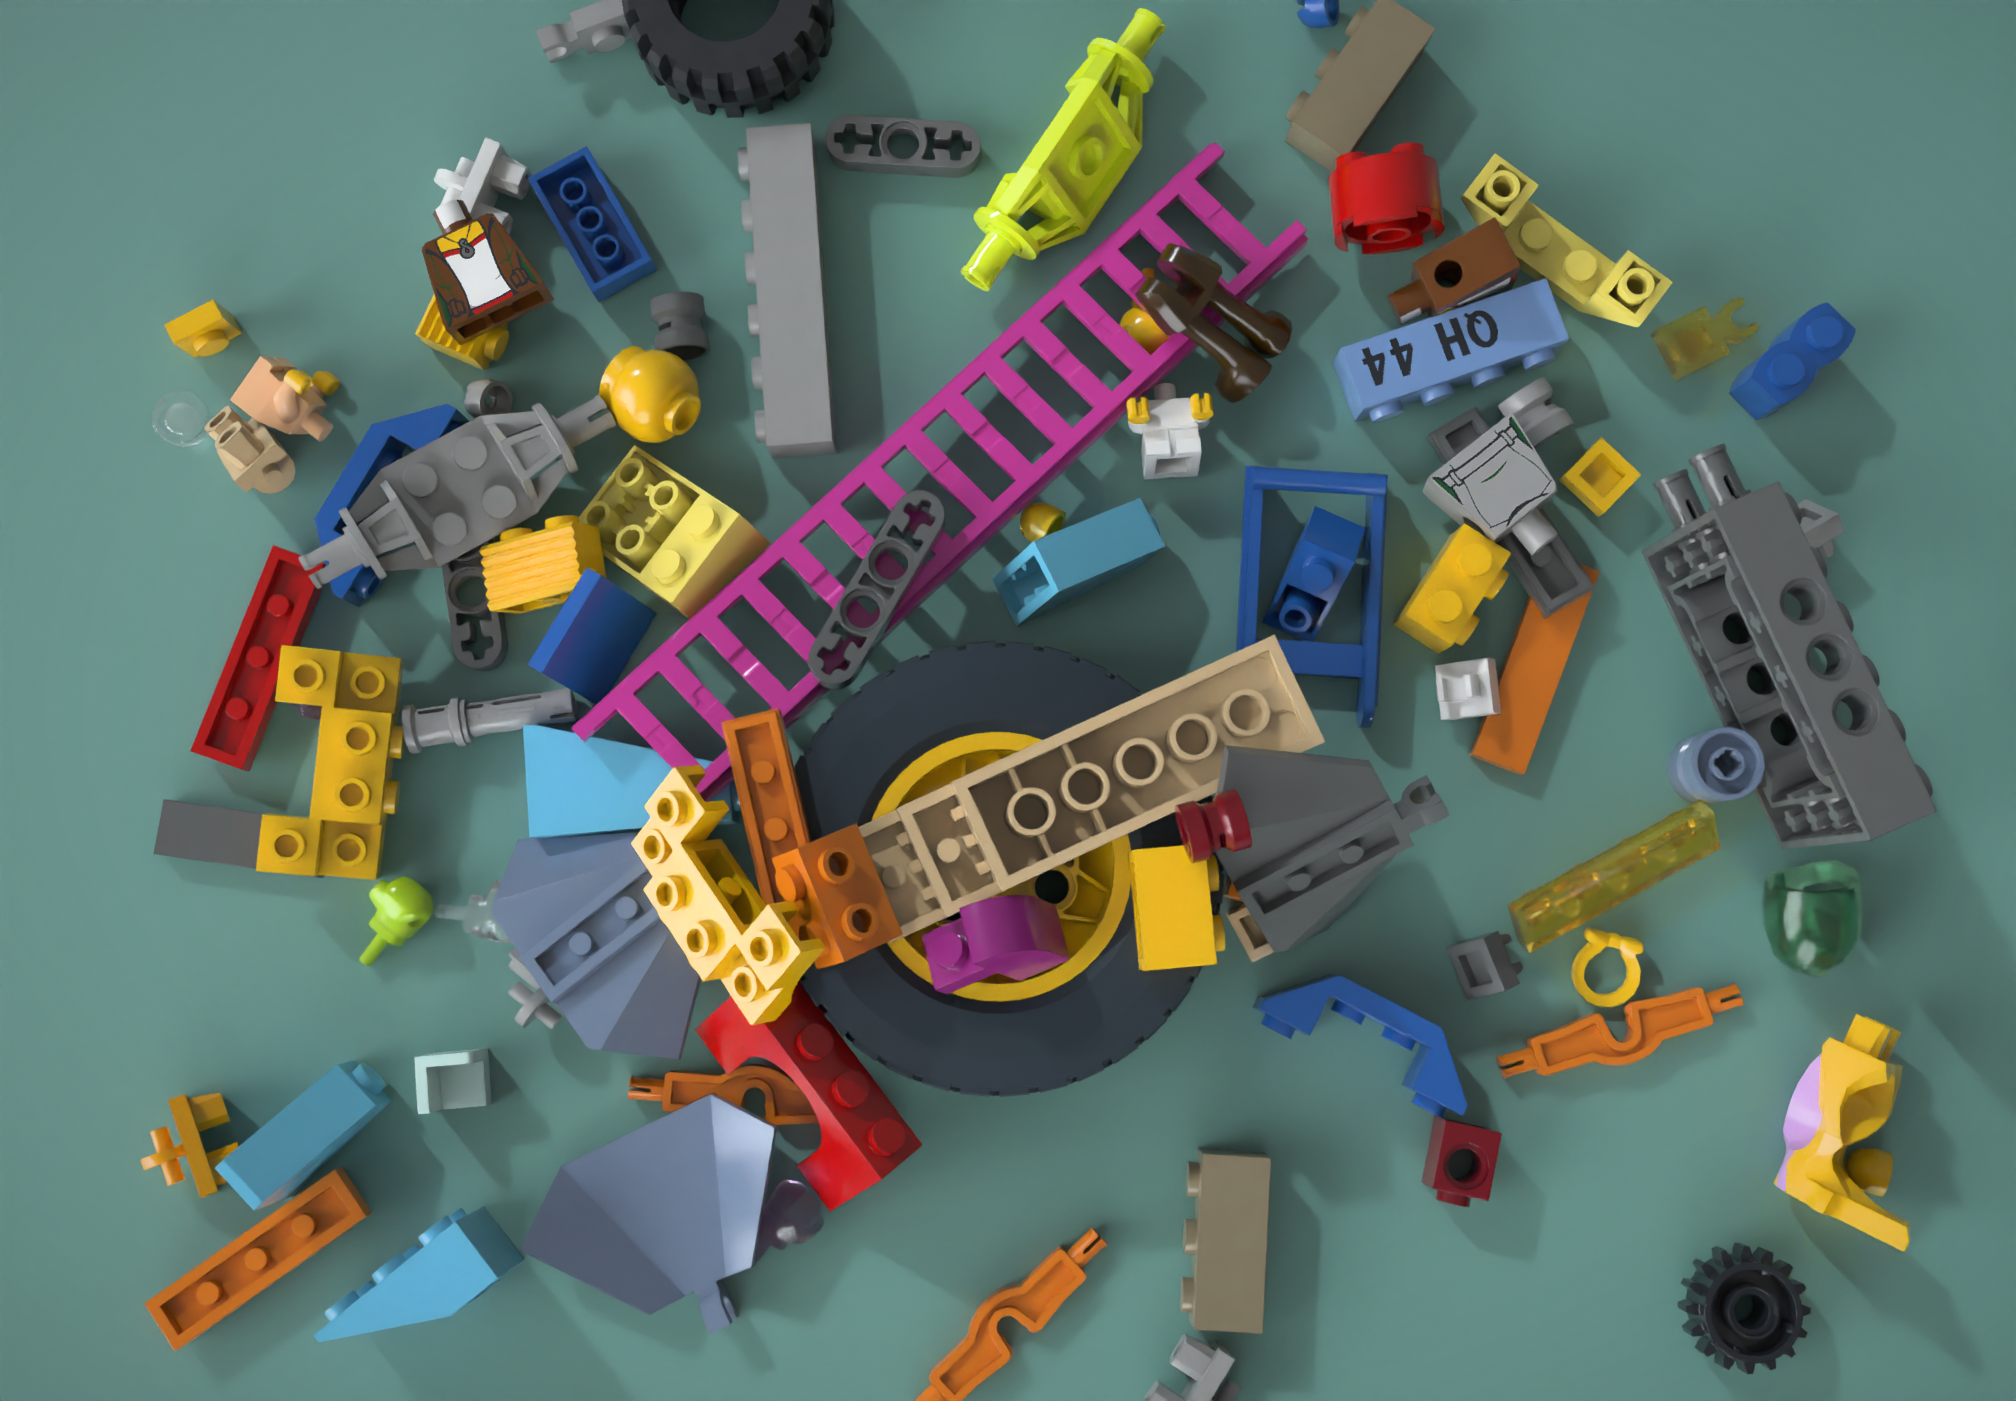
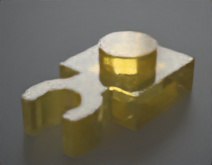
(1699, 340)

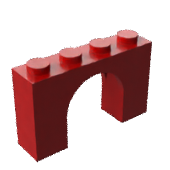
(857, 1122)

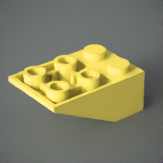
(670, 533)

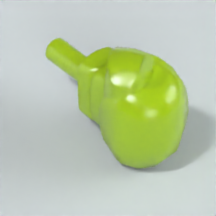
(401, 911)

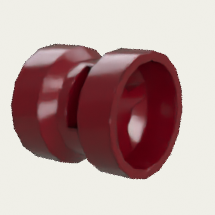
(1213, 826)

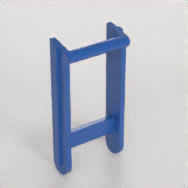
(1309, 657)

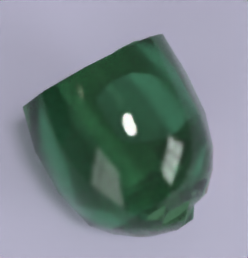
(1812, 927)

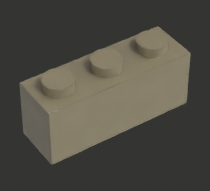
(1357, 82)
(1227, 1240)

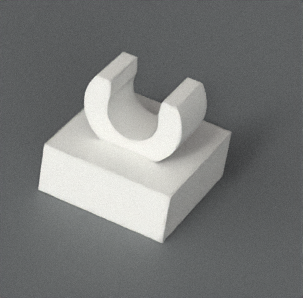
(1467, 689)

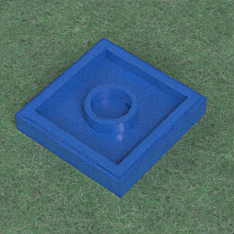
(592, 637)

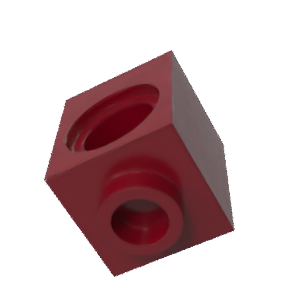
(1445, 1139)

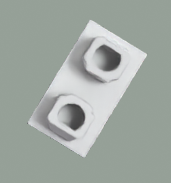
(483, 180)

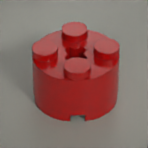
(1385, 199)

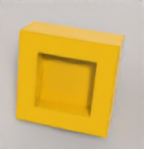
(203, 330)
(1600, 477)

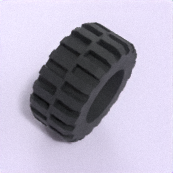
(736, 71)

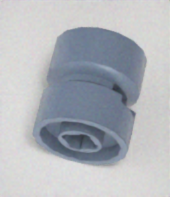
(1716, 766)

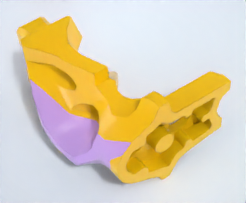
(1835, 1104)

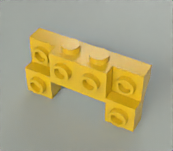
(351, 765)
(715, 906)

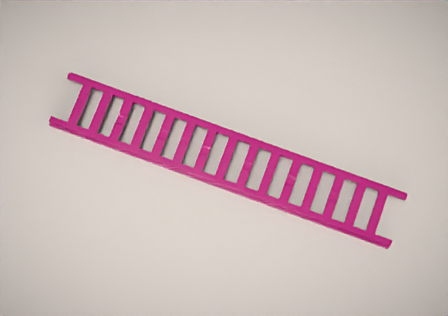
(989, 516)

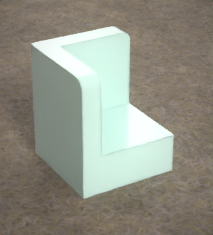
(452, 1080)

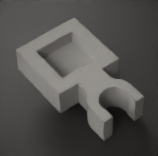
(593, 27)

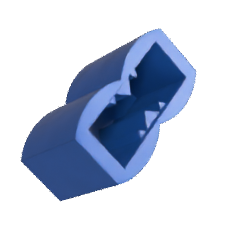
(1792, 361)

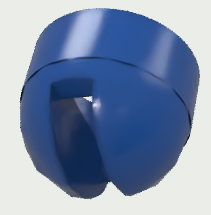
(1319, 13)

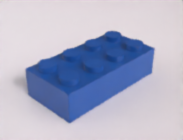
(592, 224)

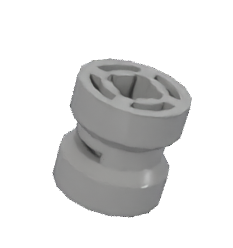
(1536, 412)

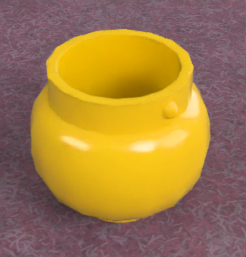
(651, 394)

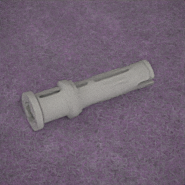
(464, 720)

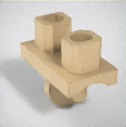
(251, 452)

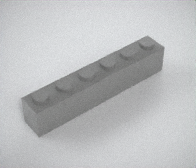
(789, 291)

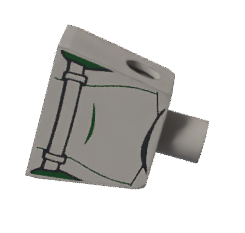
(1497, 487)

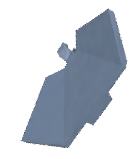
(598, 942)
(663, 1209)

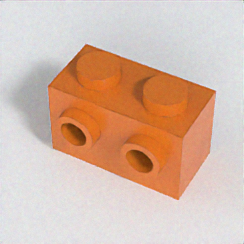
(837, 895)

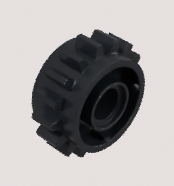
(1774, 1316)

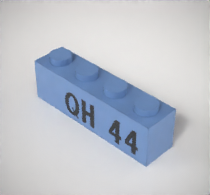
(1450, 351)

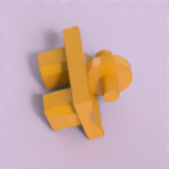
(190, 1119)

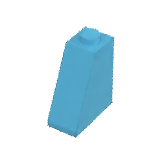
(1077, 560)
(305, 1135)

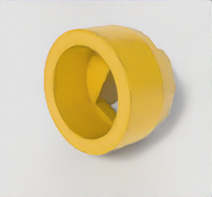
(1041, 520)
(1870, 1170)

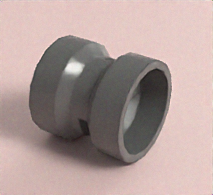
(680, 324)

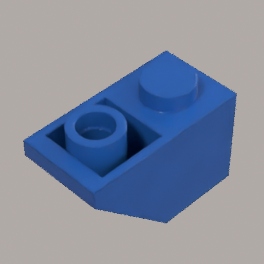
(1314, 574)

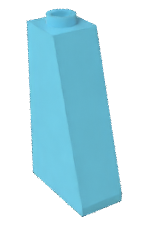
(595, 784)

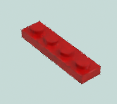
(248, 682)

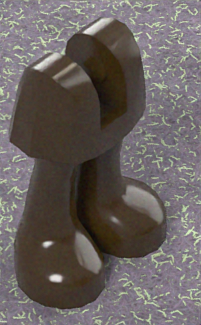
(1181, 309)

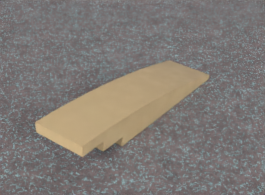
(1084, 785)

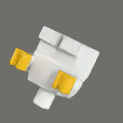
(1170, 431)

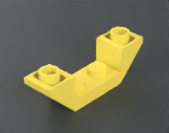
(1551, 251)

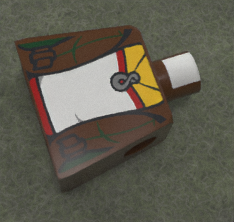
(1476, 264)
(479, 274)

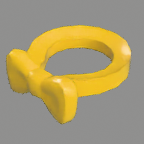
(1597, 942)

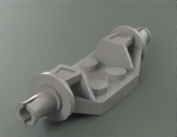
(458, 491)

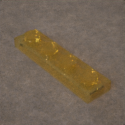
(1614, 876)

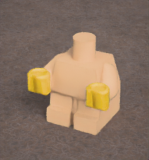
(286, 397)

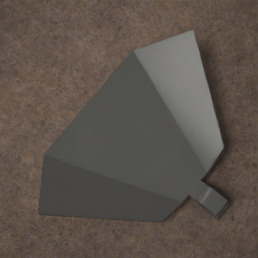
(1316, 835)

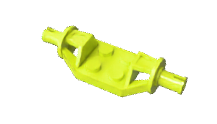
(1076, 157)

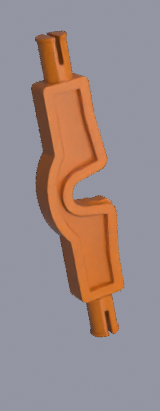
(1647, 1024)
(783, 1097)
(1029, 1302)

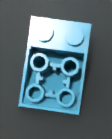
(455, 1266)

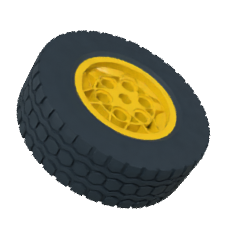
(1000, 1034)

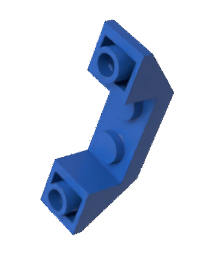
(379, 448)
(1432, 1070)

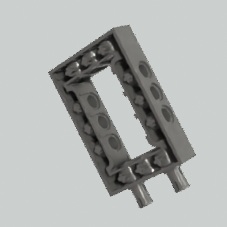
(1738, 566)

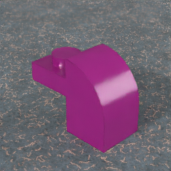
(993, 936)

